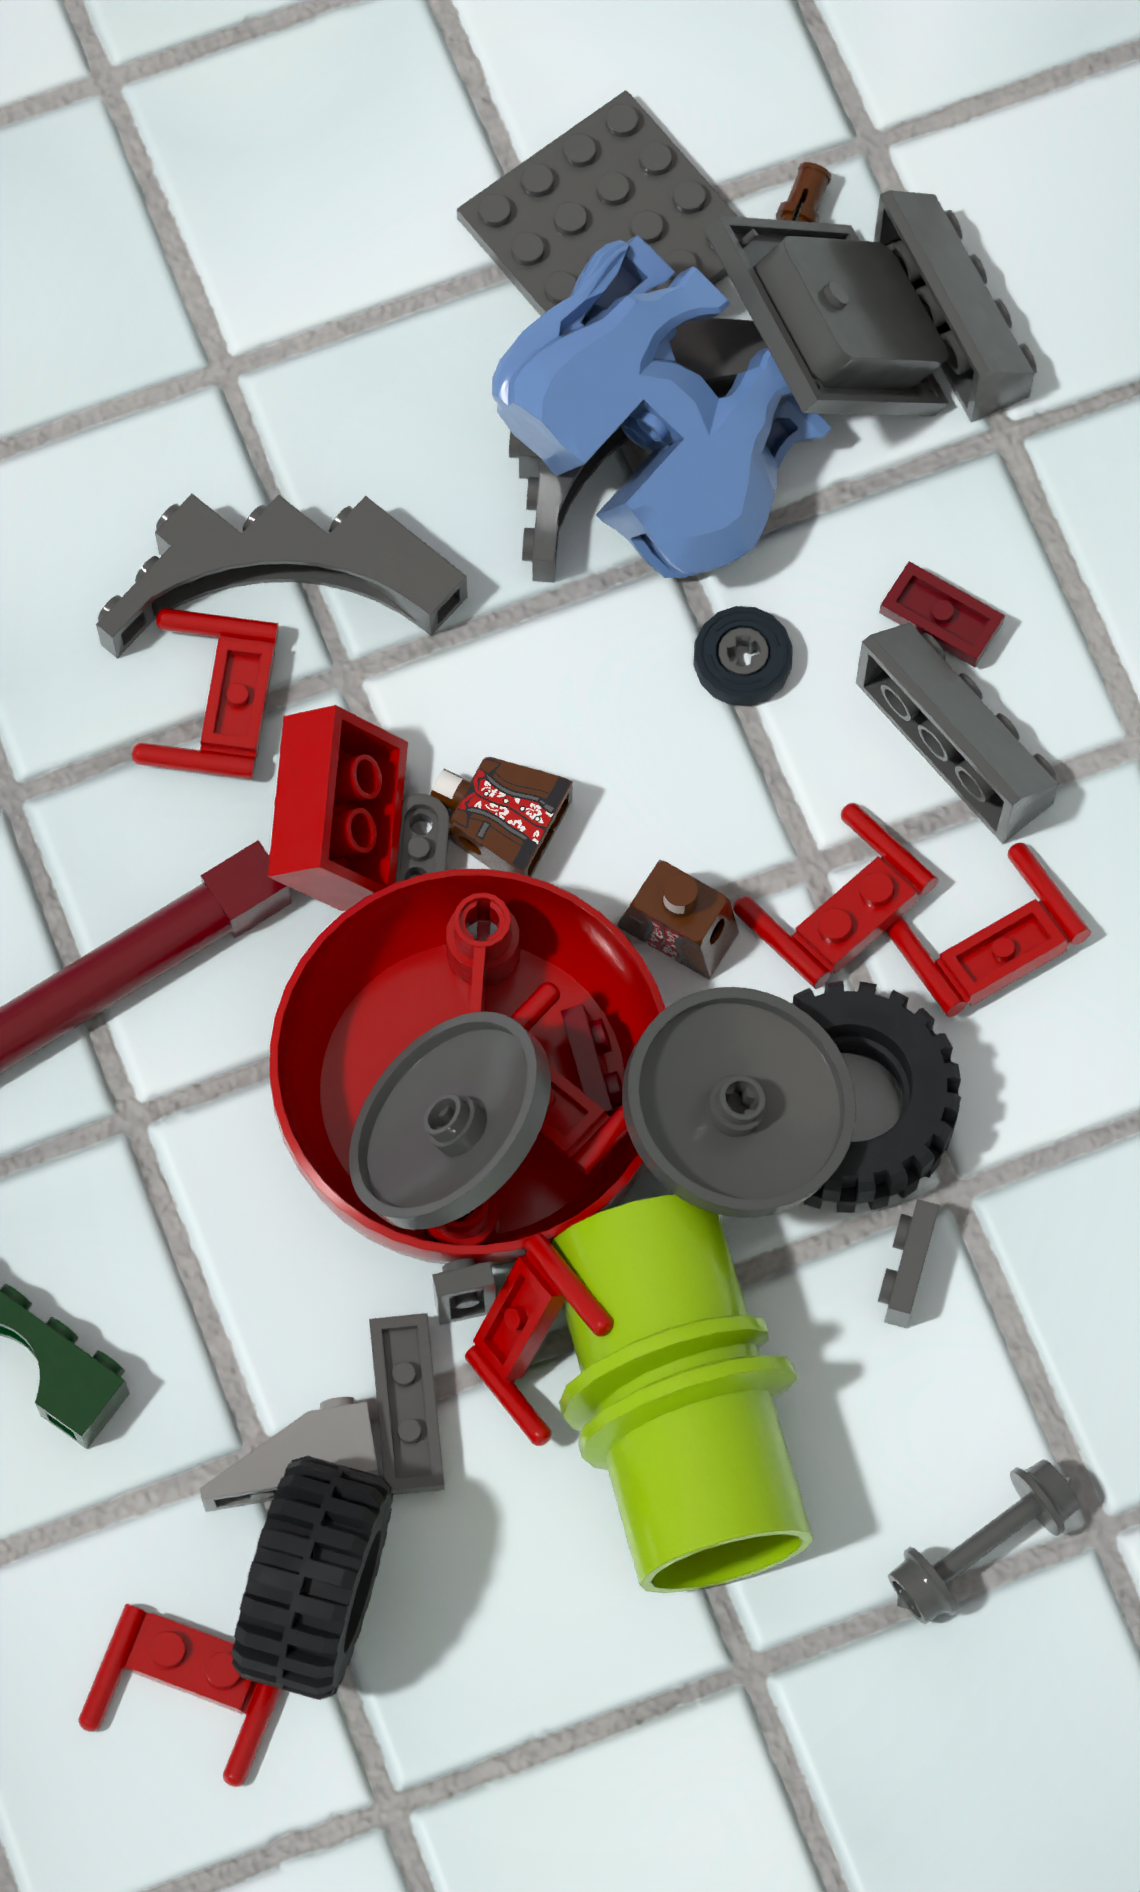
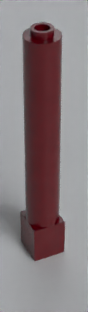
(228, 901)

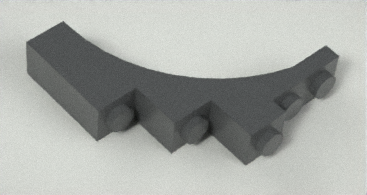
(711, 348)
(362, 555)

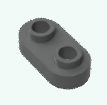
(422, 852)

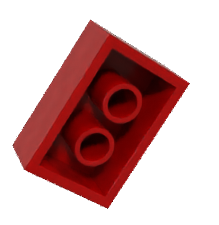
(337, 806)

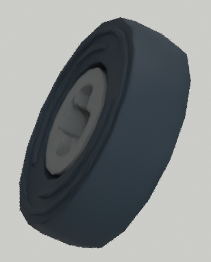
(718, 643)

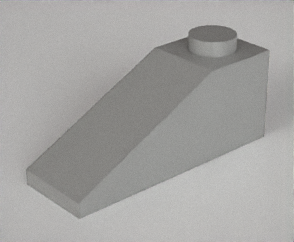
(333, 1433)

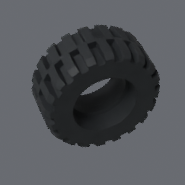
(929, 1084)
(312, 1577)

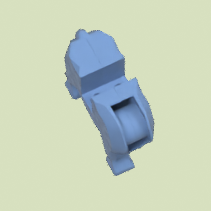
(610, 362)

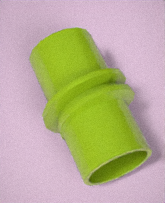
(681, 1398)

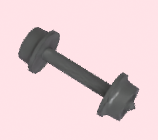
(1043, 1496)

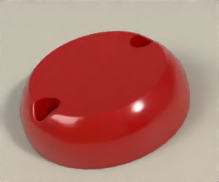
(411, 964)

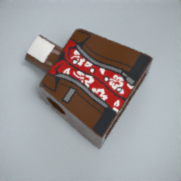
(504, 812)
(678, 918)

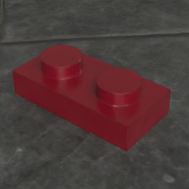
(946, 613)
(588, 1044)

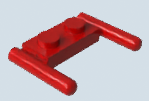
(234, 700)
(854, 913)
(1001, 950)
(573, 1121)
(520, 1322)
(188, 1663)

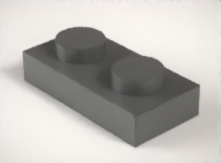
(913, 1238)
(463, 1290)

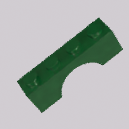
(74, 1389)

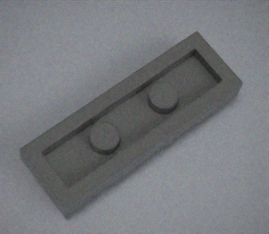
(407, 1403)

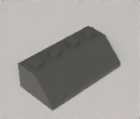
(983, 356)
(955, 729)

